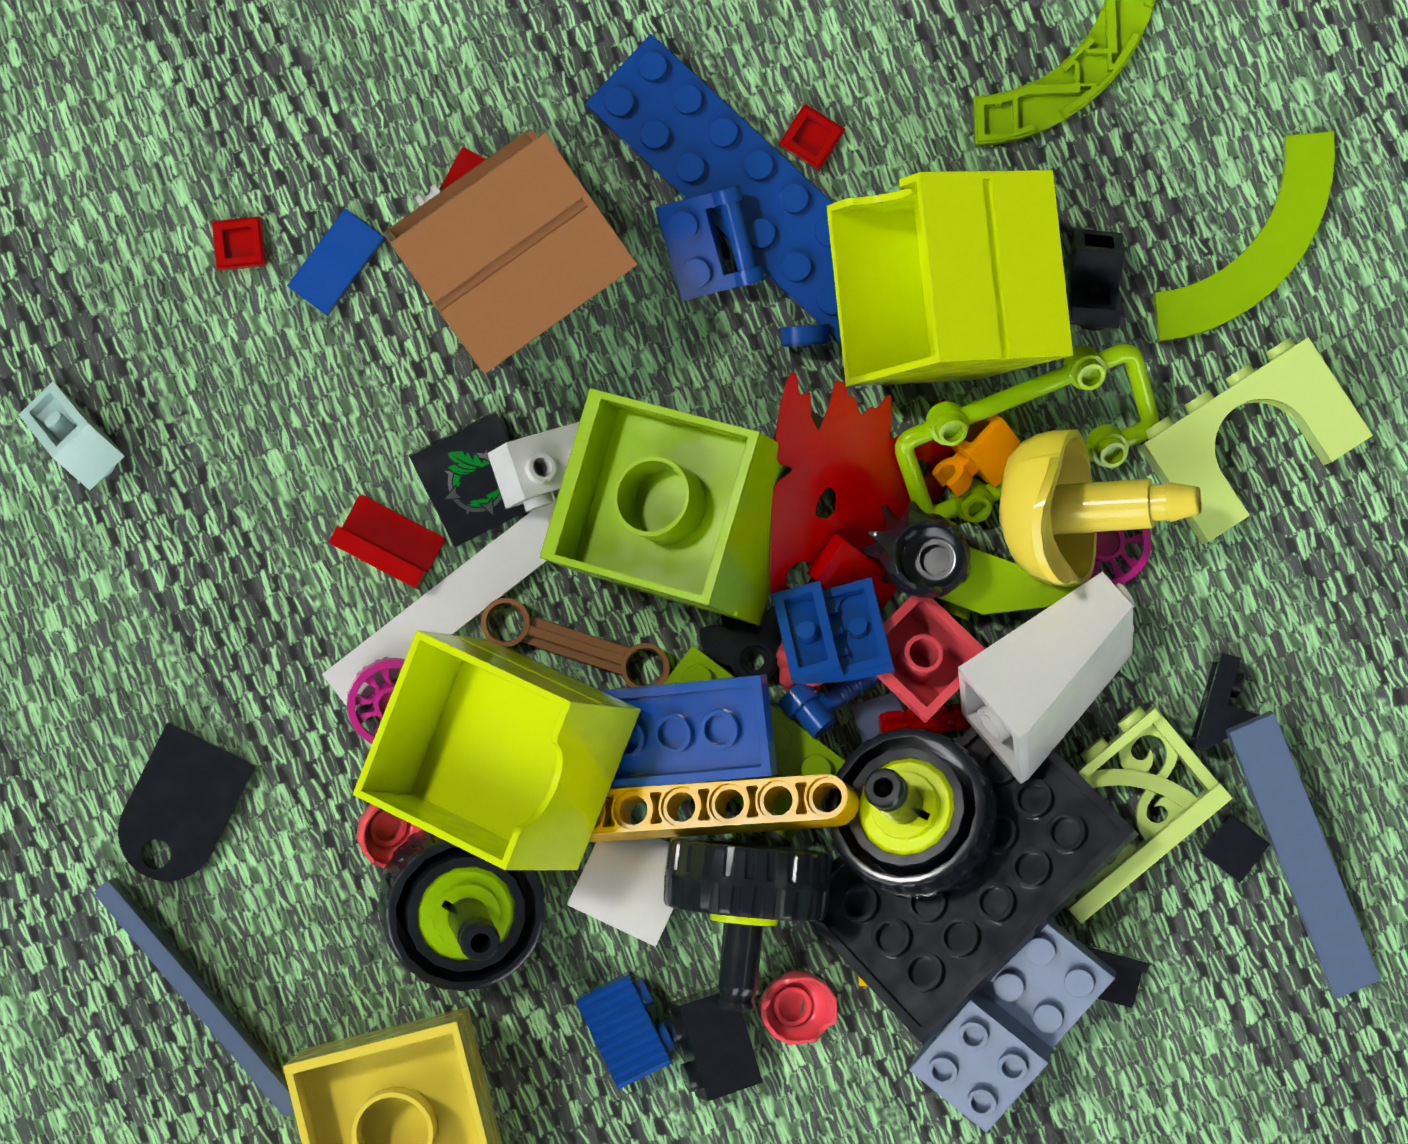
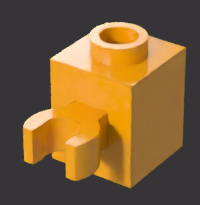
(980, 453)

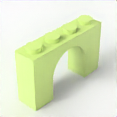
(1293, 382)

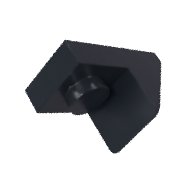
(1214, 713)

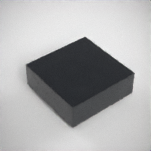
(1234, 848)

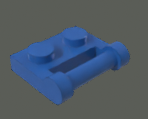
(696, 247)

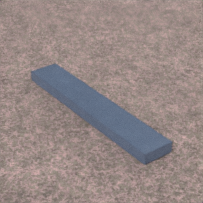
(1303, 854)
(196, 993)

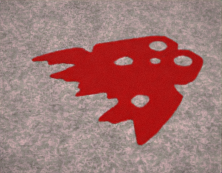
(852, 458)

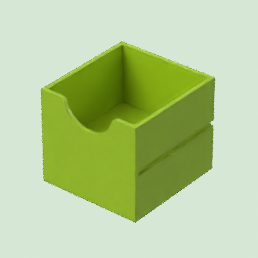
(668, 506)

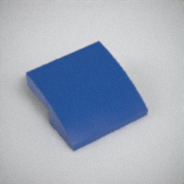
(832, 632)

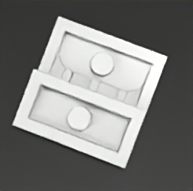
(626, 887)

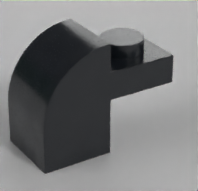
(1095, 279)

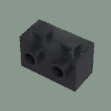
(713, 1046)

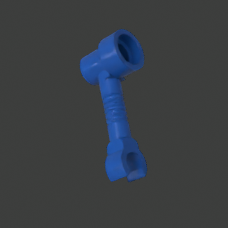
(815, 709)

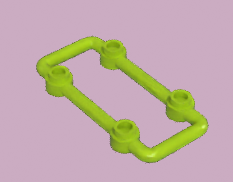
(949, 425)

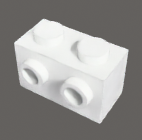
(533, 467)

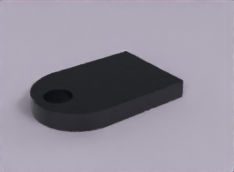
(182, 800)

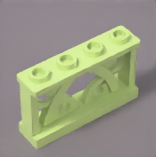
(1183, 809)

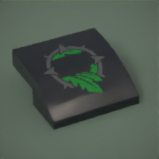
(462, 479)

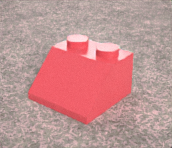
(926, 655)

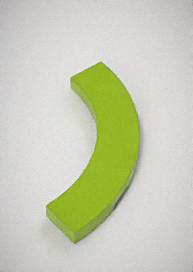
(1071, 85)
(1270, 256)

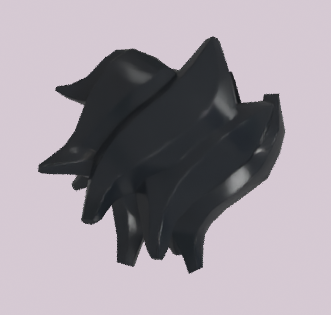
(921, 552)

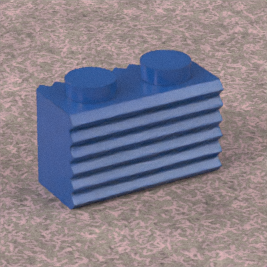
(625, 1029)

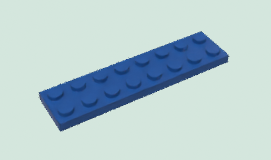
(707, 146)

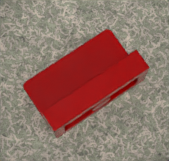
(388, 541)

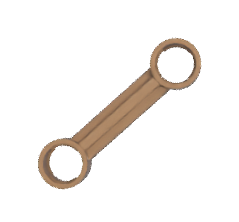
(573, 643)

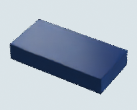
(336, 262)

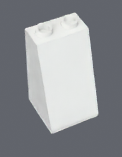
(1047, 673)

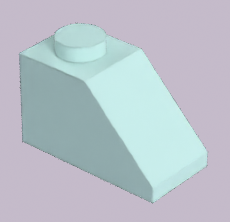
(71, 436)

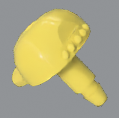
(1056, 509)

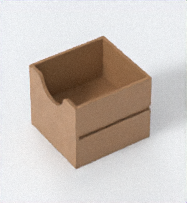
(510, 248)

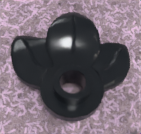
(735, 638)

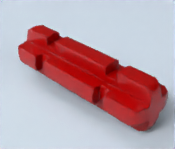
(946, 718)

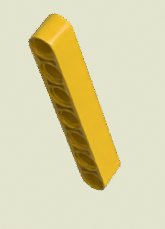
(711, 803)

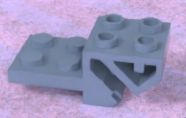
(1012, 1025)

